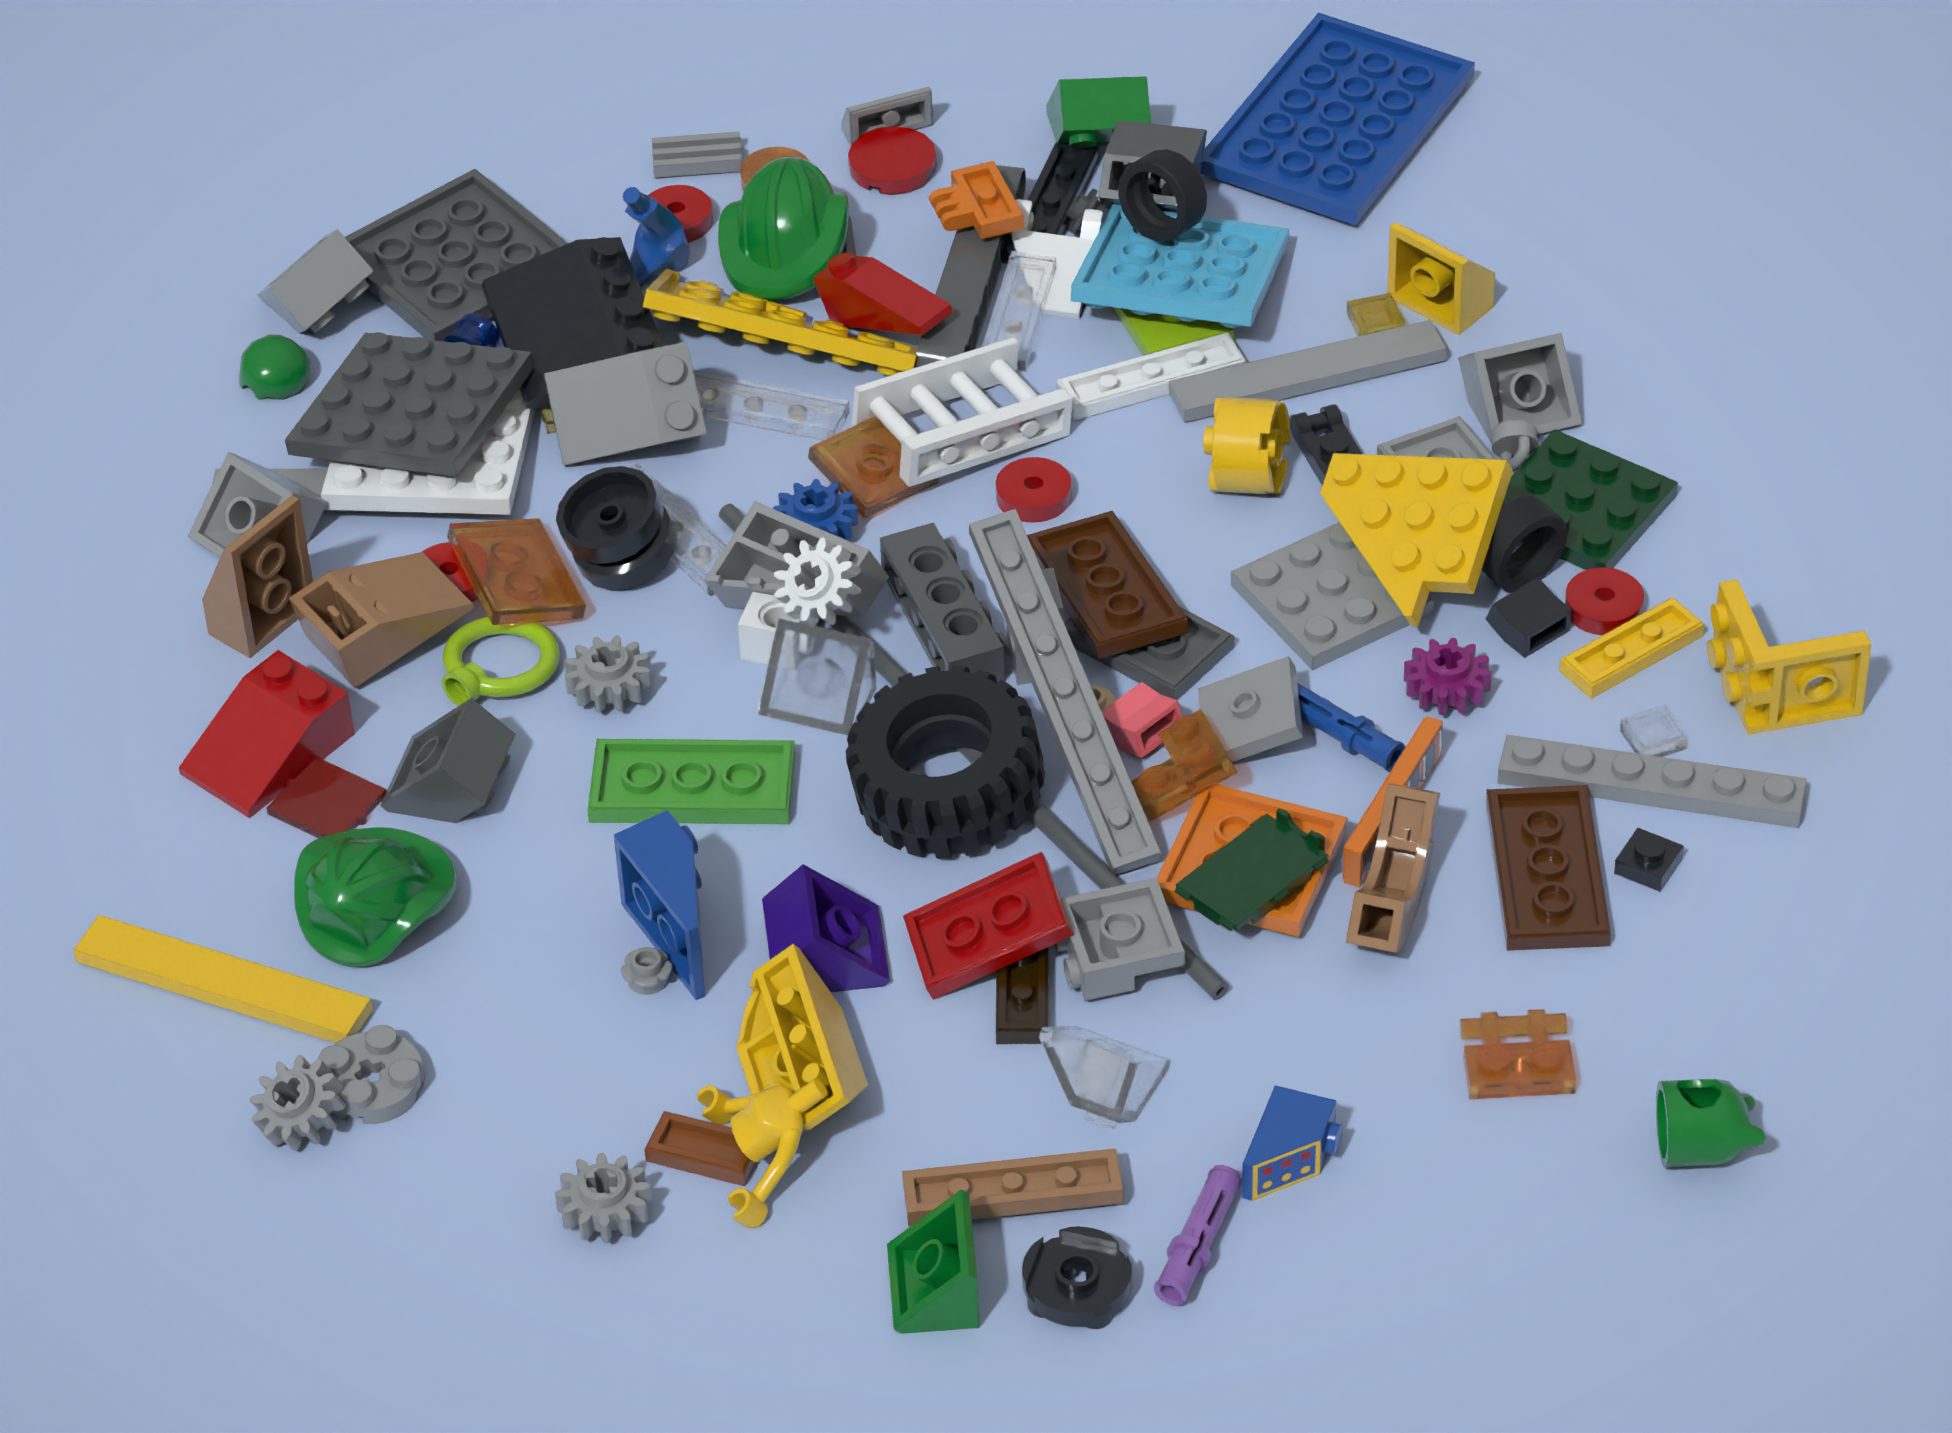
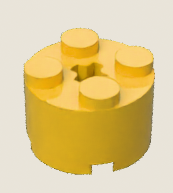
(1248, 445)

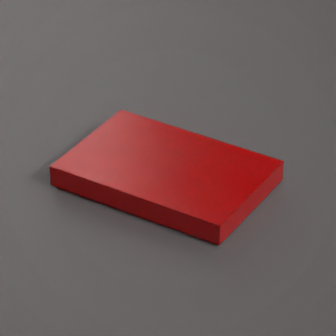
(987, 925)

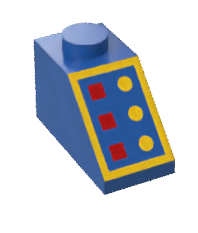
(1290, 1142)

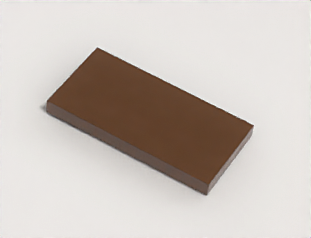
(1108, 585)
(1547, 868)

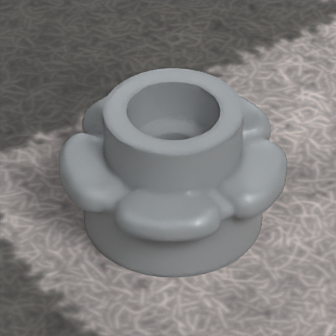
(646, 970)

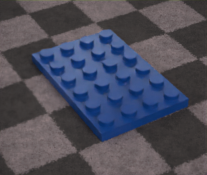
(1336, 118)

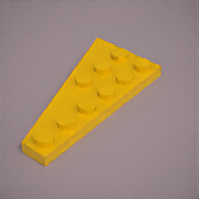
(768, 320)

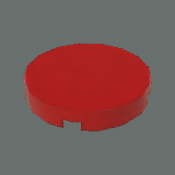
(892, 159)

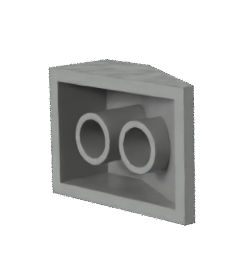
(625, 403)

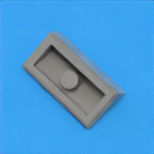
(906, 110)

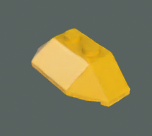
(798, 1034)

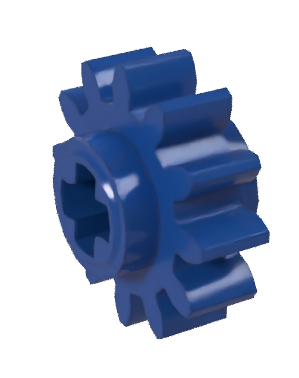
(821, 507)

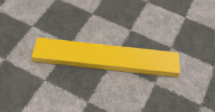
(222, 980)

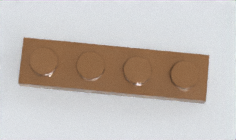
(1018, 1185)

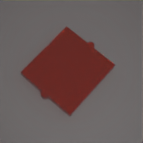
(326, 800)

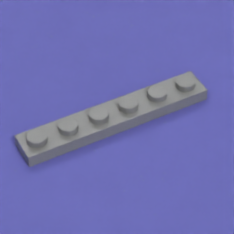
(1654, 780)

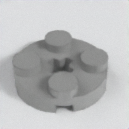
(378, 1052)

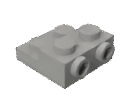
(1118, 937)

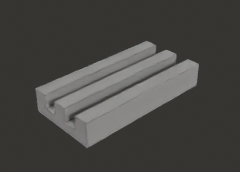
(696, 154)

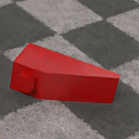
(876, 297)

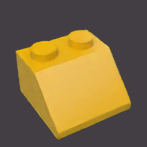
(1437, 280)

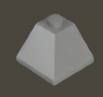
(244, 496)

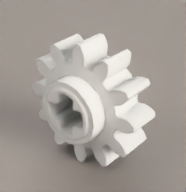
(817, 582)

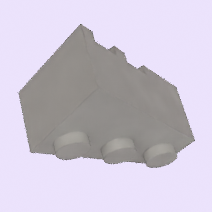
(758, 552)

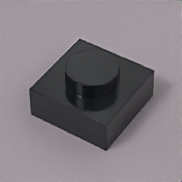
(1649, 859)

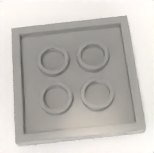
(1321, 597)

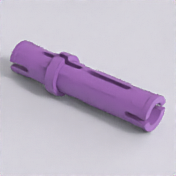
(1190, 1250)

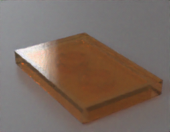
(516, 571)

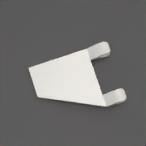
(1068, 252)

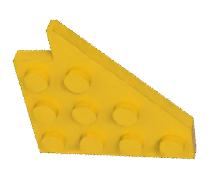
(1418, 519)

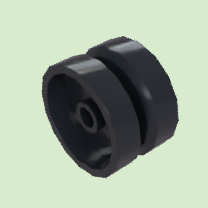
(616, 528)

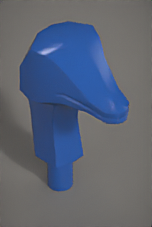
(659, 239)

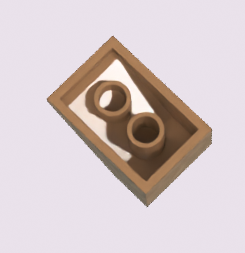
(254, 579)

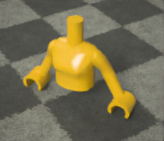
(762, 1125)

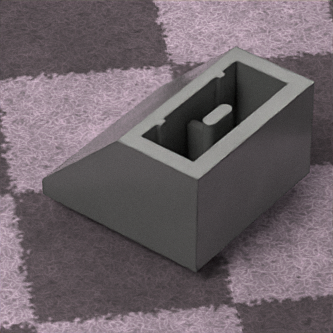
(1135, 140)

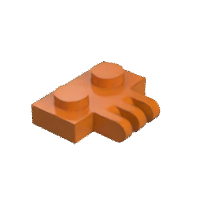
(978, 200)

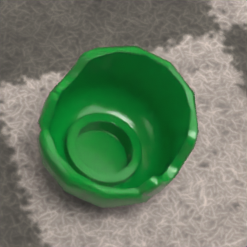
(274, 367)

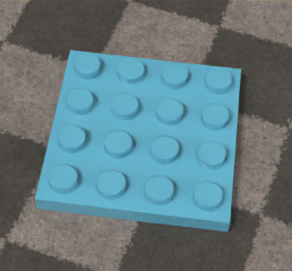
(1204, 274)

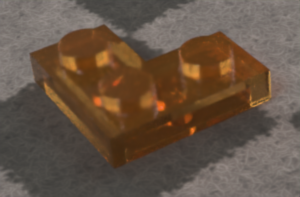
(1194, 766)

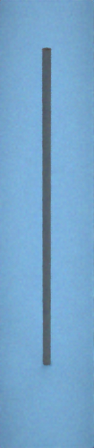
(1040, 816)

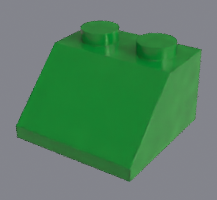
(1090, 108)

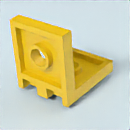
(1773, 681)

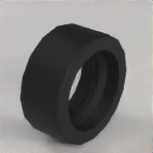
(1184, 182)
(1537, 552)

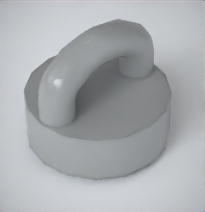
(1514, 441)

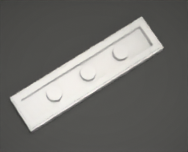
(1146, 375)

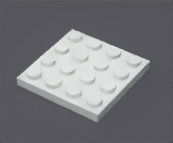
(482, 486)

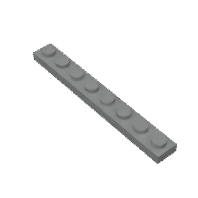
(1064, 692)

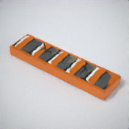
(1410, 770)

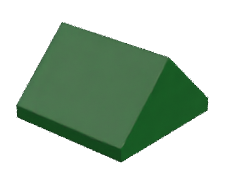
(935, 1271)

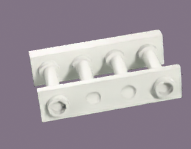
(972, 440)

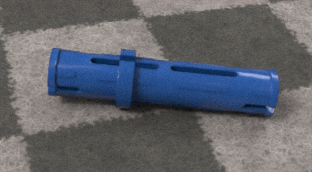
(1354, 733)

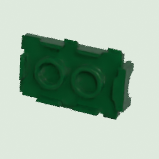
(1254, 871)

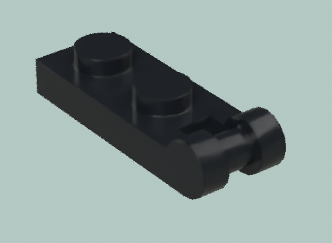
(1320, 449)

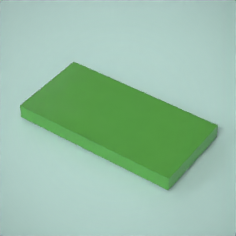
(692, 780)

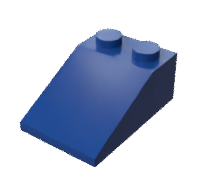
(661, 892)

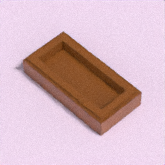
(698, 1149)

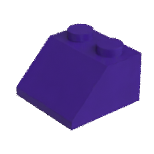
(831, 927)

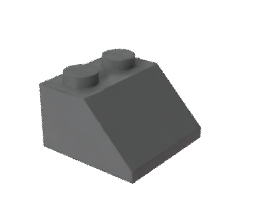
(451, 766)

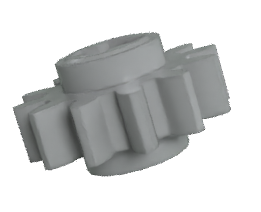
(608, 673)
(297, 1102)
(603, 1197)

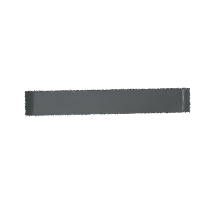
(968, 284)

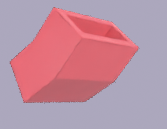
(1138, 719)

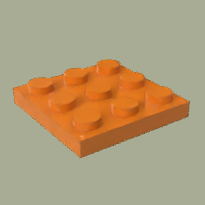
(1224, 814)

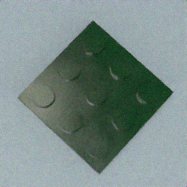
(1597, 495)

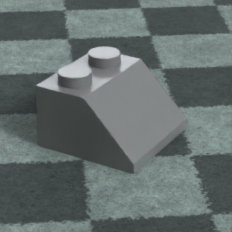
(317, 282)
(1522, 383)

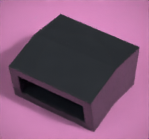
(1529, 618)

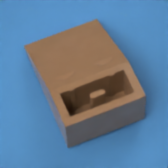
(377, 612)

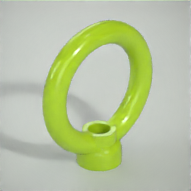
(471, 681)

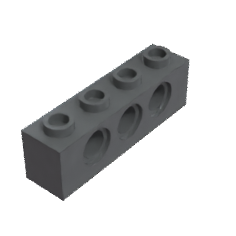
(942, 602)

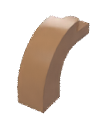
(1398, 872)

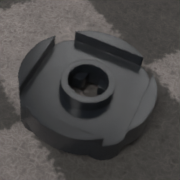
(1077, 1303)

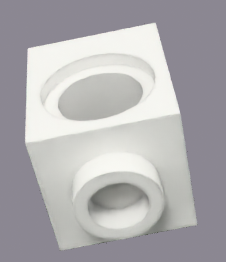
(759, 625)

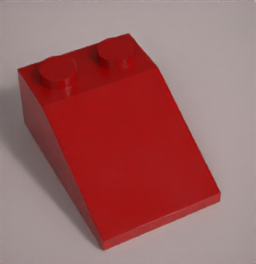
(268, 733)

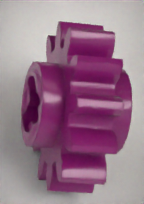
(1447, 676)

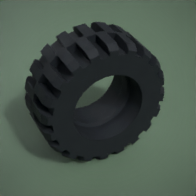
(954, 809)

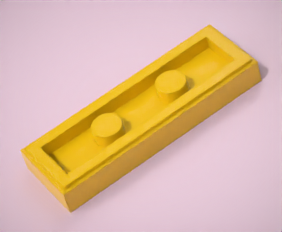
(1631, 647)

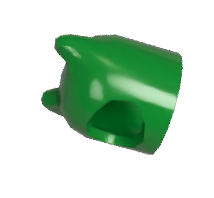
(1703, 1122)

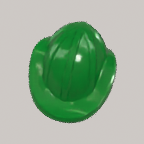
(782, 230)
(369, 891)

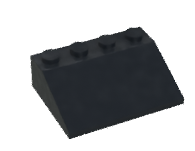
(570, 310)

